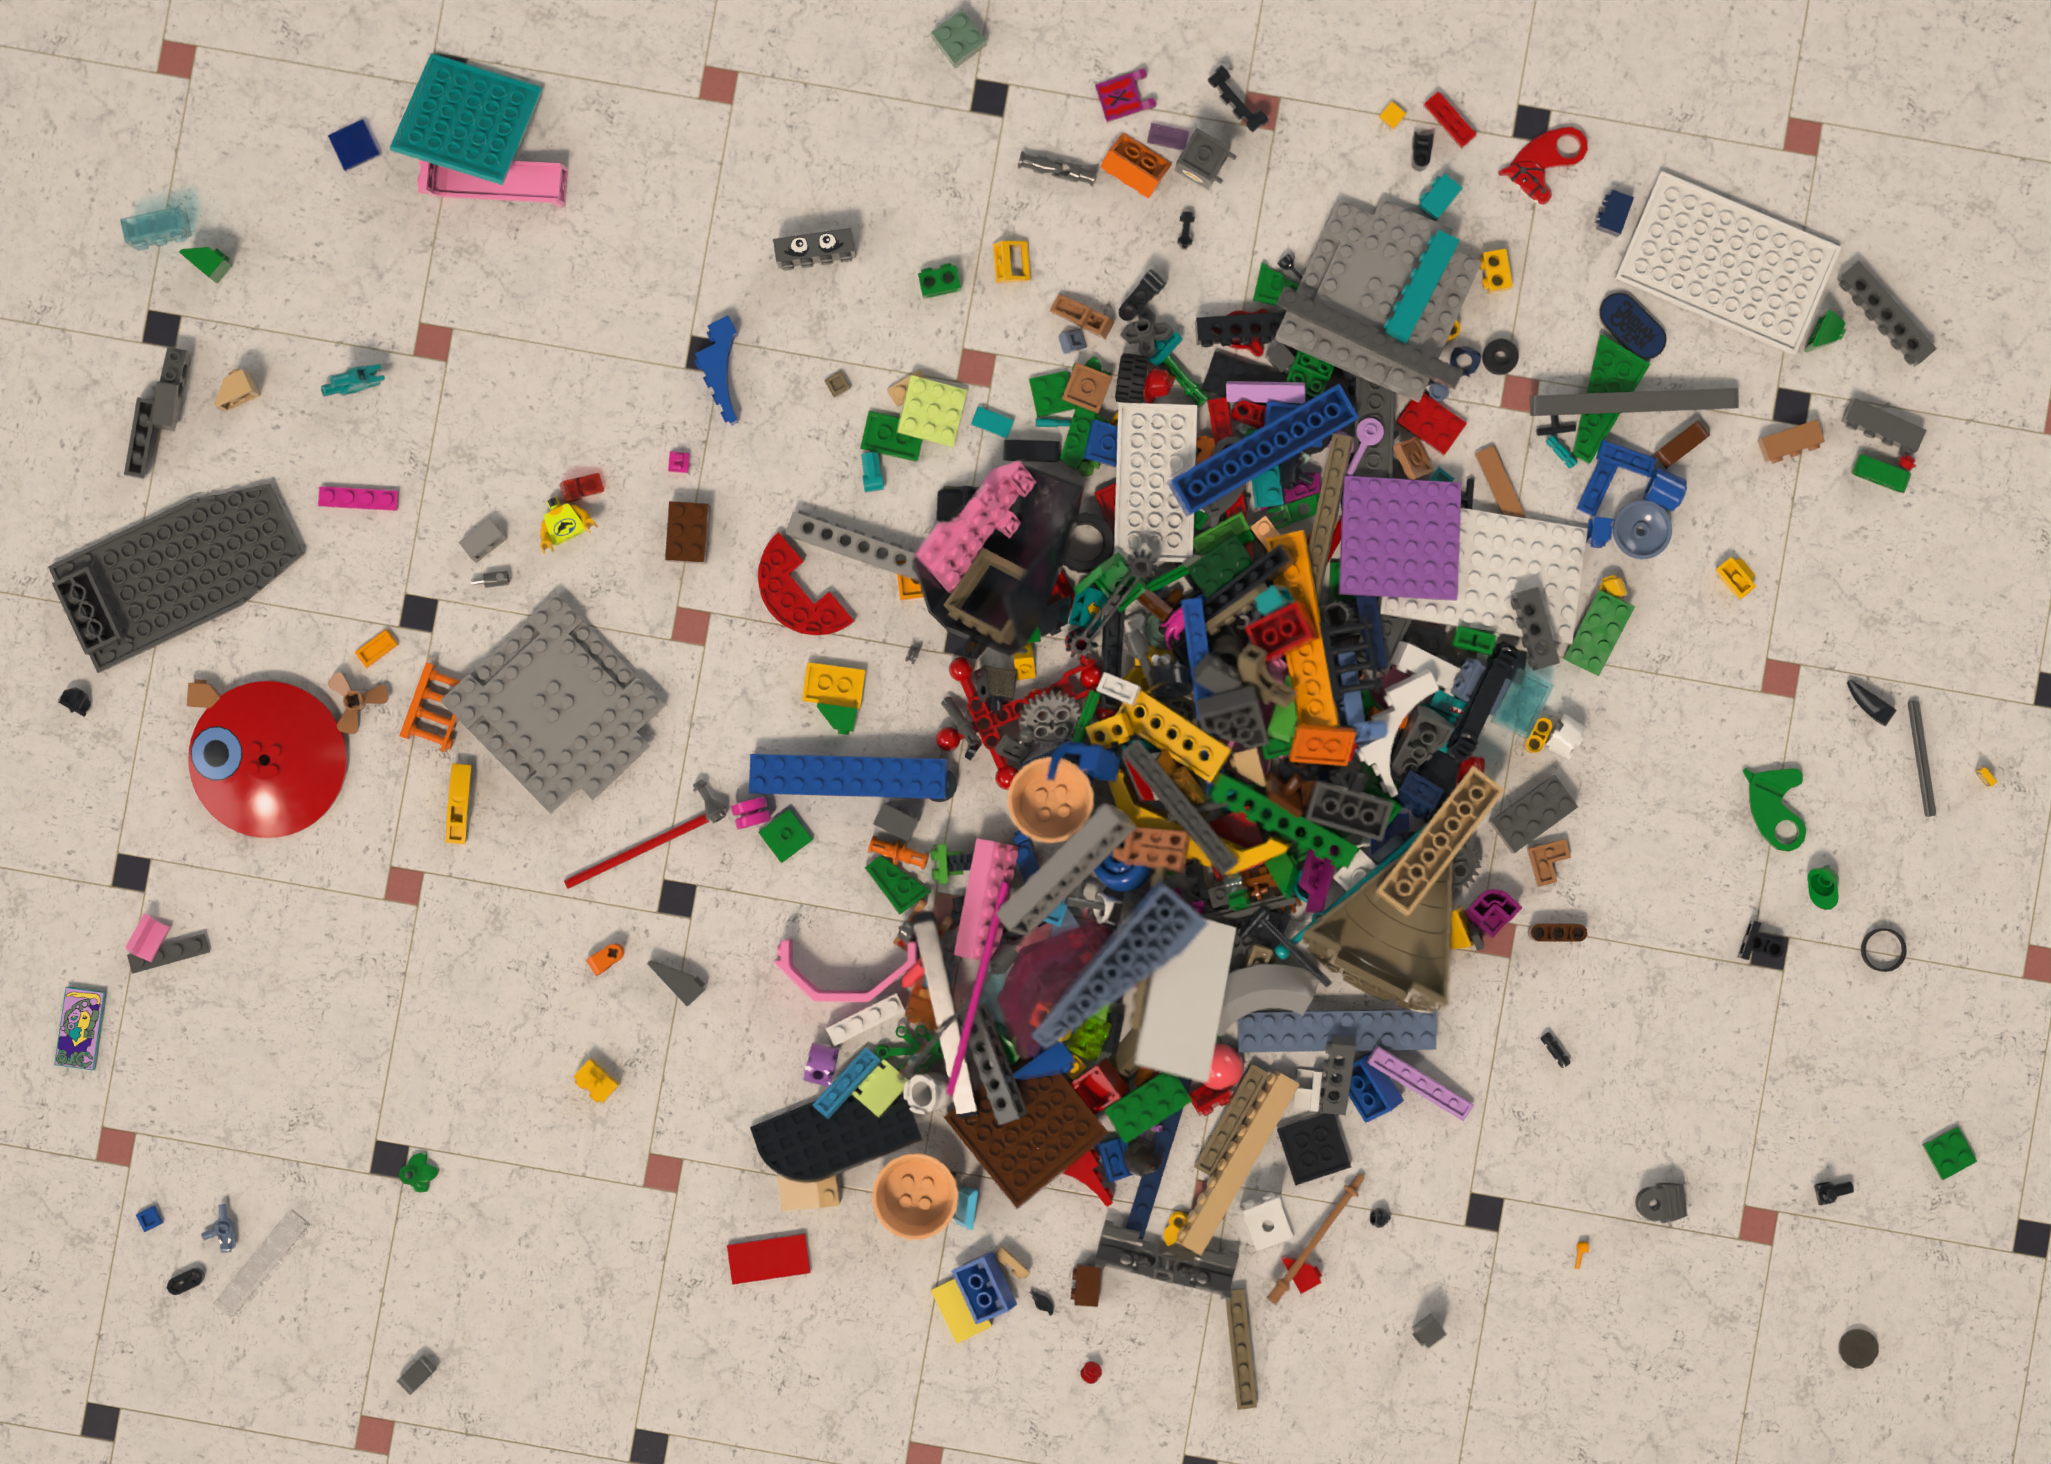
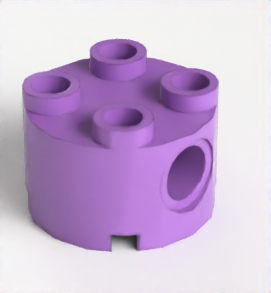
(821, 1064)

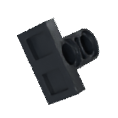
(1764, 943)

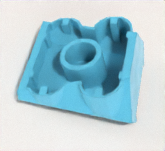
(966, 1207)

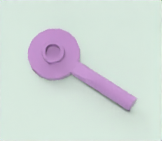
(1368, 433)

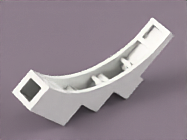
(1402, 698)

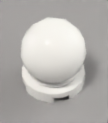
(927, 1092)

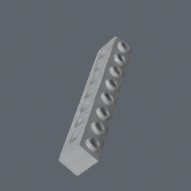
(801, 519)

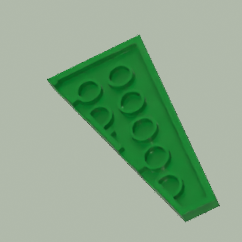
(1611, 372)

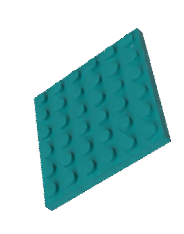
(466, 119)

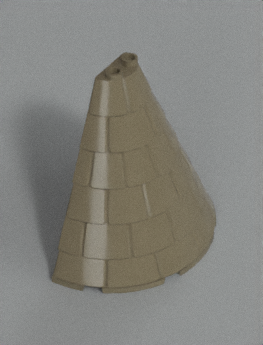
(1384, 949)

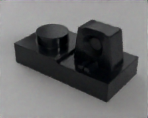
(1195, 870)

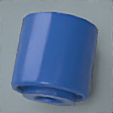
(1665, 489)

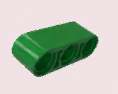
(1881, 473)

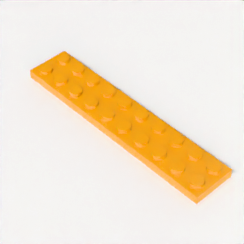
(1307, 664)

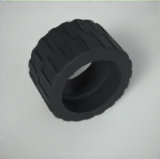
(1108, 544)

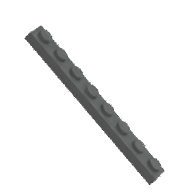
(1179, 807)

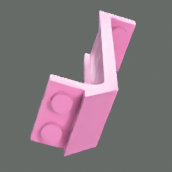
(524, 183)

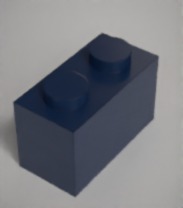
(1614, 213)

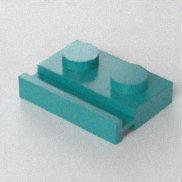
(1267, 490)

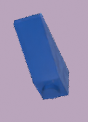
(1051, 1062)

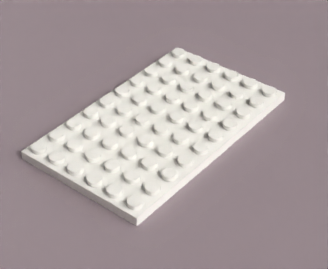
(1728, 263)
(1500, 559)

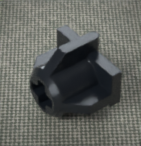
(75, 700)

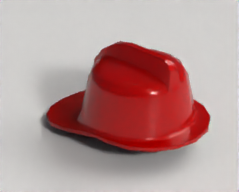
(1157, 384)
(1477, 762)

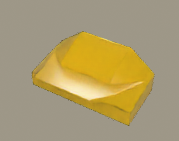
(1736, 576)

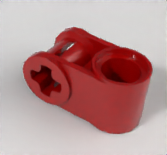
(1254, 414)

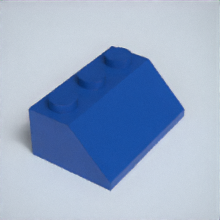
(1372, 1090)
(984, 1287)

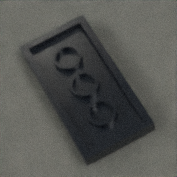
(1226, 368)

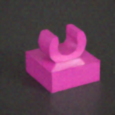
(678, 462)

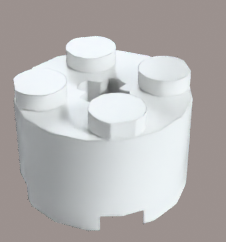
(1565, 736)

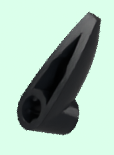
(1871, 704)

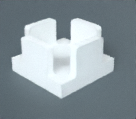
(1359, 868)

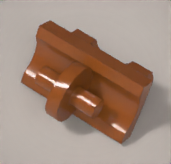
(1258, 885)

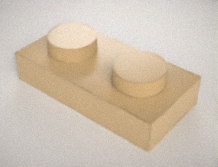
(898, 391)

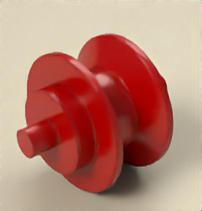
(1091, 1372)

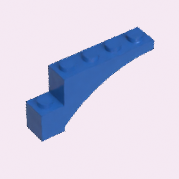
(715, 362)

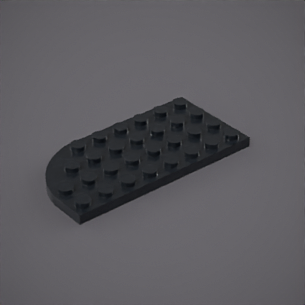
(812, 1148)

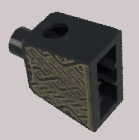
(995, 686)

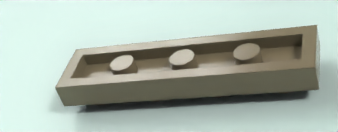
(1229, 614)

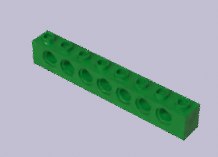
(1345, 851)

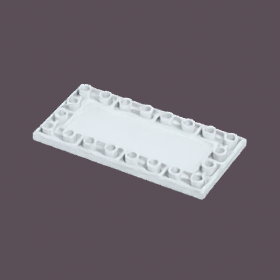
(1186, 1006)

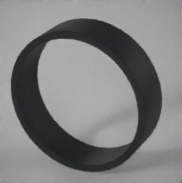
(1903, 953)

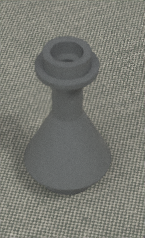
(713, 809)

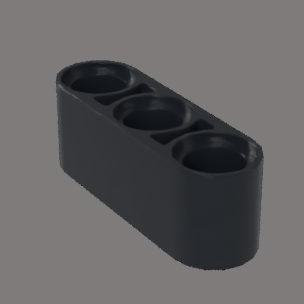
(1031, 450)

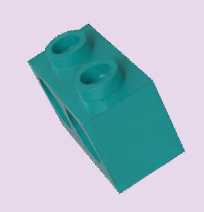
(1274, 599)

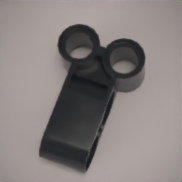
(1150, 285)

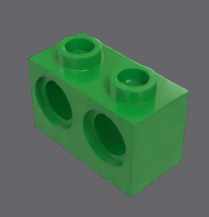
(940, 286)
(1473, 640)

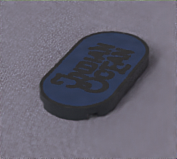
(1632, 326)

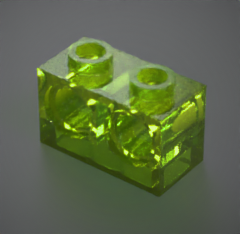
(1087, 1034)

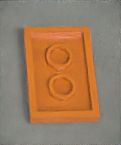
(1322, 744)

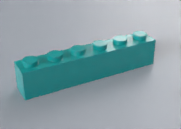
(1422, 286)

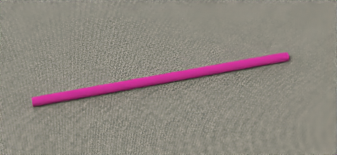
(976, 991)

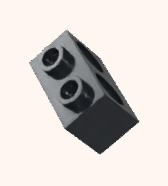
(1424, 635)

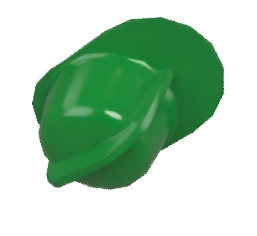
(1823, 887)

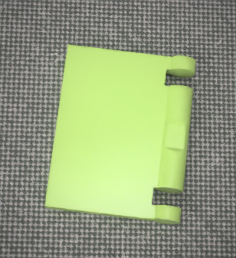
(880, 1088)

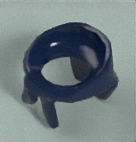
(1475, 355)

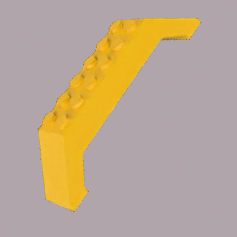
(1152, 818)

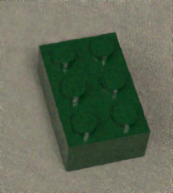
(1218, 563)

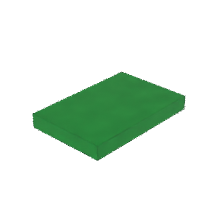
(882, 438)

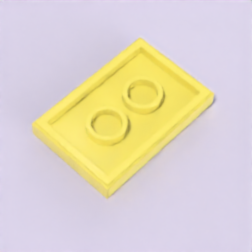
(957, 1312)

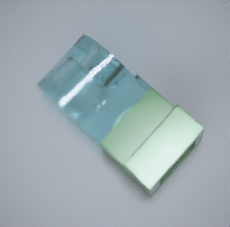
(1236, 891)

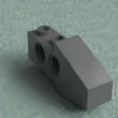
(170, 389)

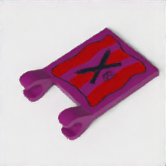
(1120, 96)

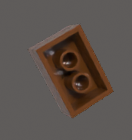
(687, 532)

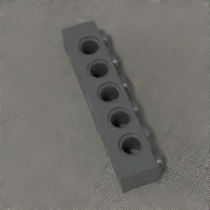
(1897, 316)
(1000, 1066)

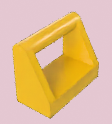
(1002, 261)

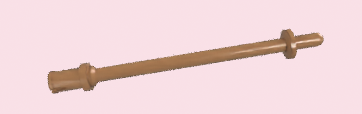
(1283, 1284)

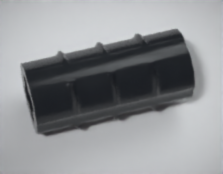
(1112, 1041)

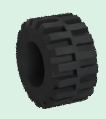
(1131, 378)

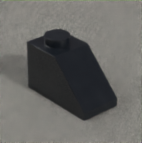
(1055, 617)

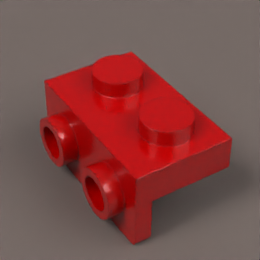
(1206, 1099)

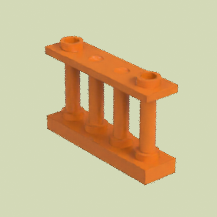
(417, 711)

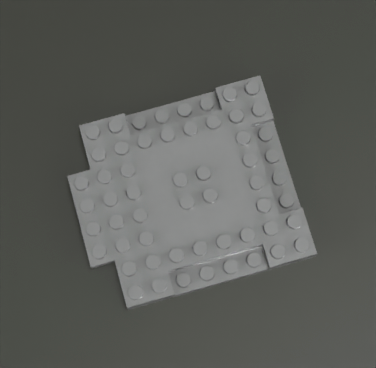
(1361, 273)
(556, 707)

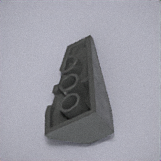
(1420, 738)

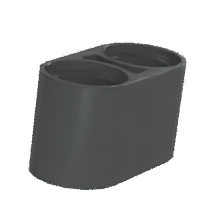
(416, 1375)

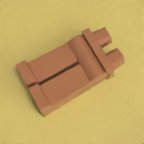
(1143, 849)

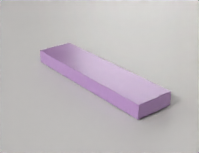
(1266, 392)

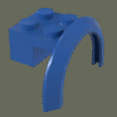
(1092, 760)

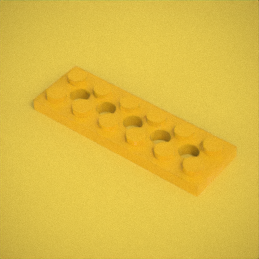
(1185, 730)

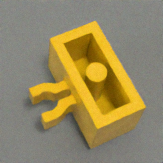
(596, 1081)

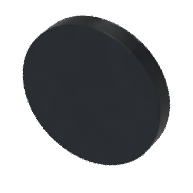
(1442, 772)

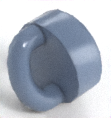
(1438, 391)

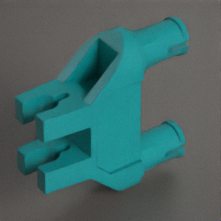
(353, 380)

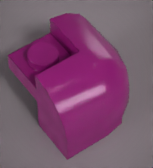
(1492, 911)

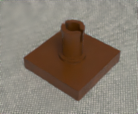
(1285, 793)

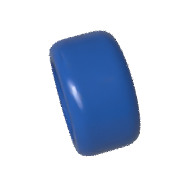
(1121, 876)

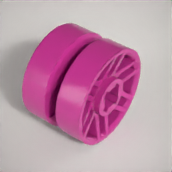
(751, 813)

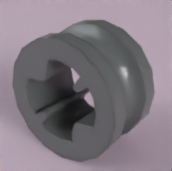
(912, 654)

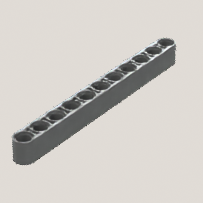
(1634, 402)

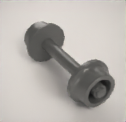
(908, 931)

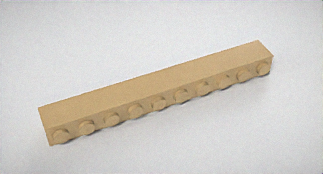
(1237, 1162)

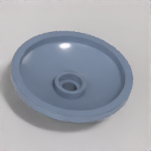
(1655, 525)

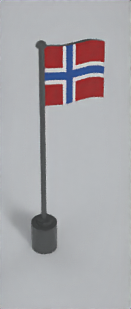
(998, 964)

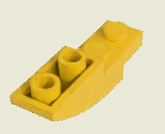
(458, 803)

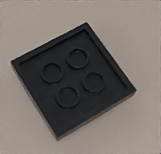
(1313, 1148)

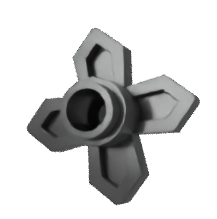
(1146, 332)

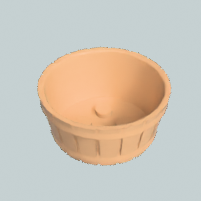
(1050, 808)
(915, 1196)

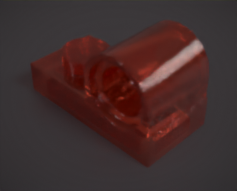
(580, 487)

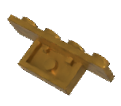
(1182, 780)

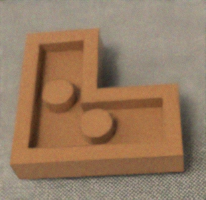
(1543, 857)

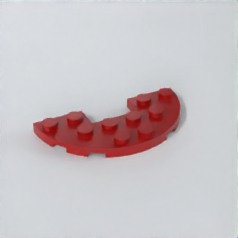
(788, 601)

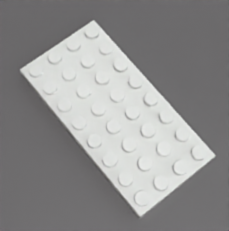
(1152, 449)

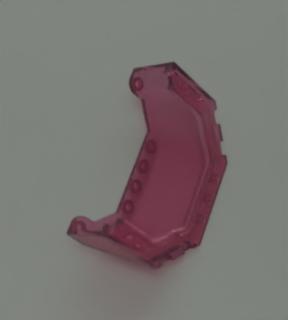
(1041, 978)

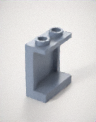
(1469, 679)

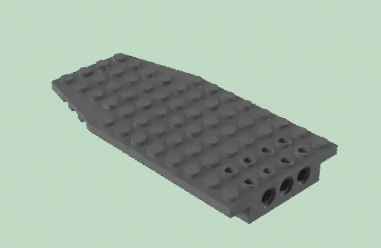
(174, 572)

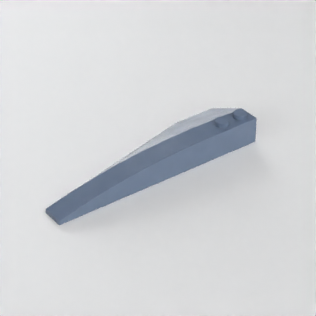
(1145, 941)

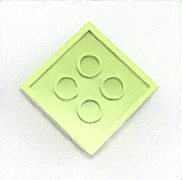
(931, 411)

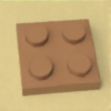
(1087, 388)
(1413, 458)

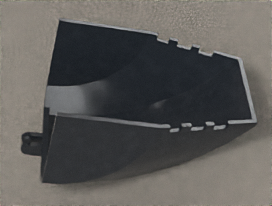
(1038, 546)

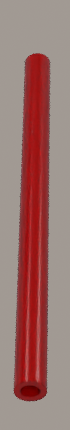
(636, 851)

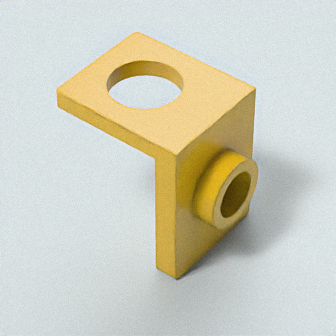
(1024, 664)

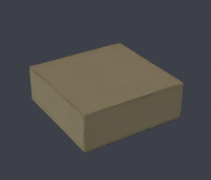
(837, 384)

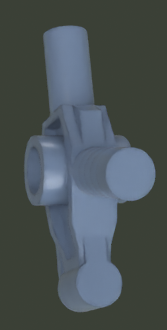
(224, 1230)

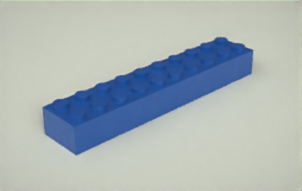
(1262, 450)
(848, 776)

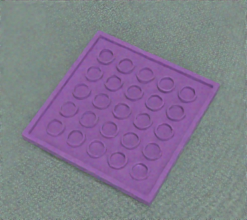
(1400, 538)

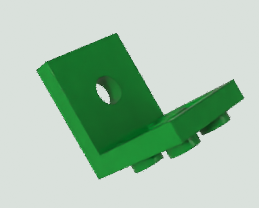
(1107, 578)

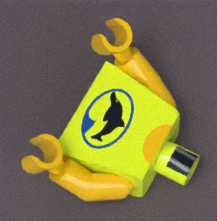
(563, 524)

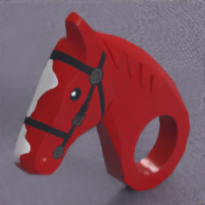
(1529, 165)

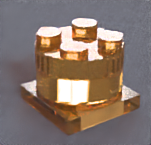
(921, 1008)

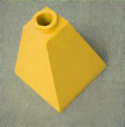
(1459, 930)

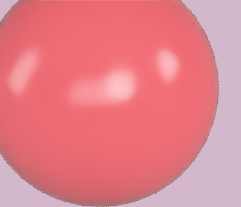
(1225, 1068)

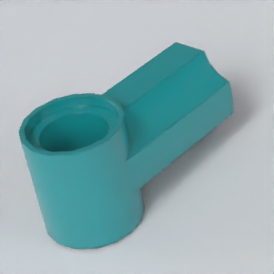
(872, 477)

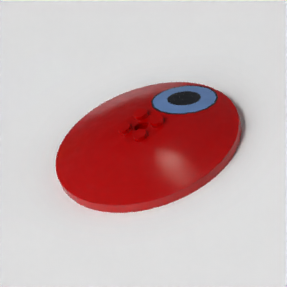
(303, 751)

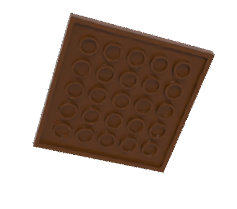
(1037, 1146)

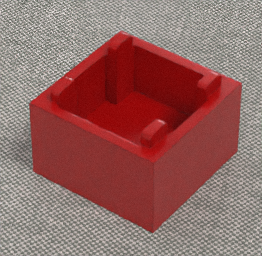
(1099, 1086)

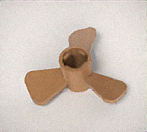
(349, 720)

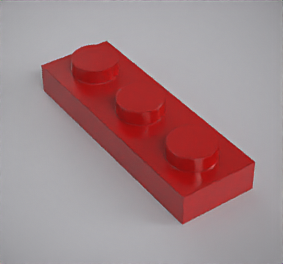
(1449, 119)

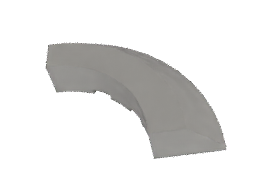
(1265, 988)

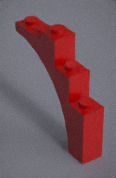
(1083, 1171)

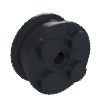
(1170, 680)

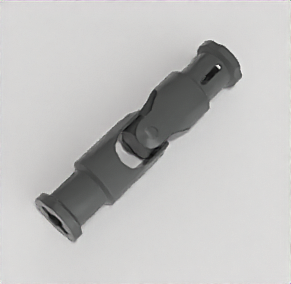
(1043, 165)

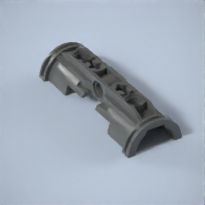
(1213, 1265)

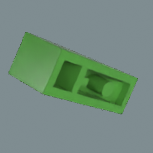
(1283, 720)

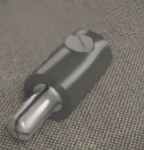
(492, 579)

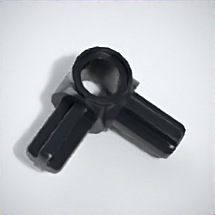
(1828, 1192)

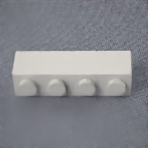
(1416, 660)
(865, 1019)

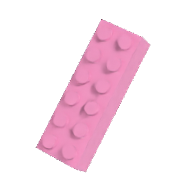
(989, 868)

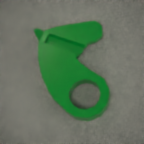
(1765, 798)

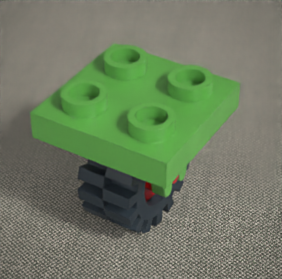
(948, 863)

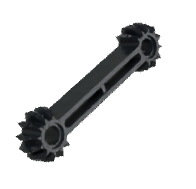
(1111, 604)
(1465, 738)

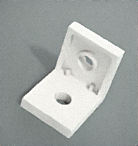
(1265, 1209)

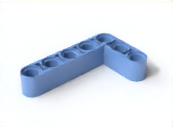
(1350, 707)

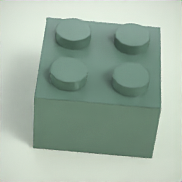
(958, 38)

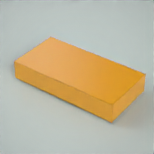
(376, 648)

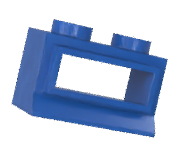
(1599, 531)

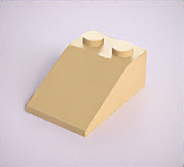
(808, 1195)

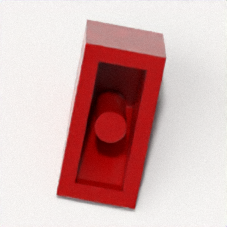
(1306, 1277)

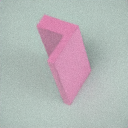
(147, 938)

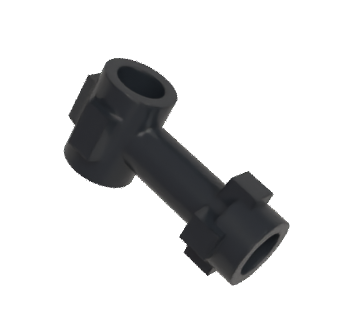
(1185, 240)

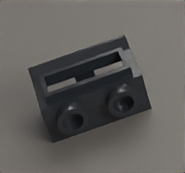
(1306, 770)

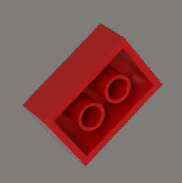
(1283, 631)

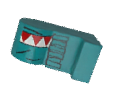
(1448, 704)

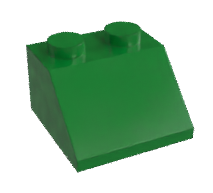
(209, 261)

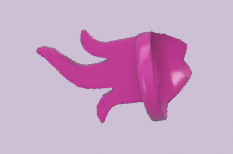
(1175, 625)

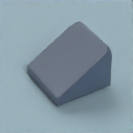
(1072, 341)

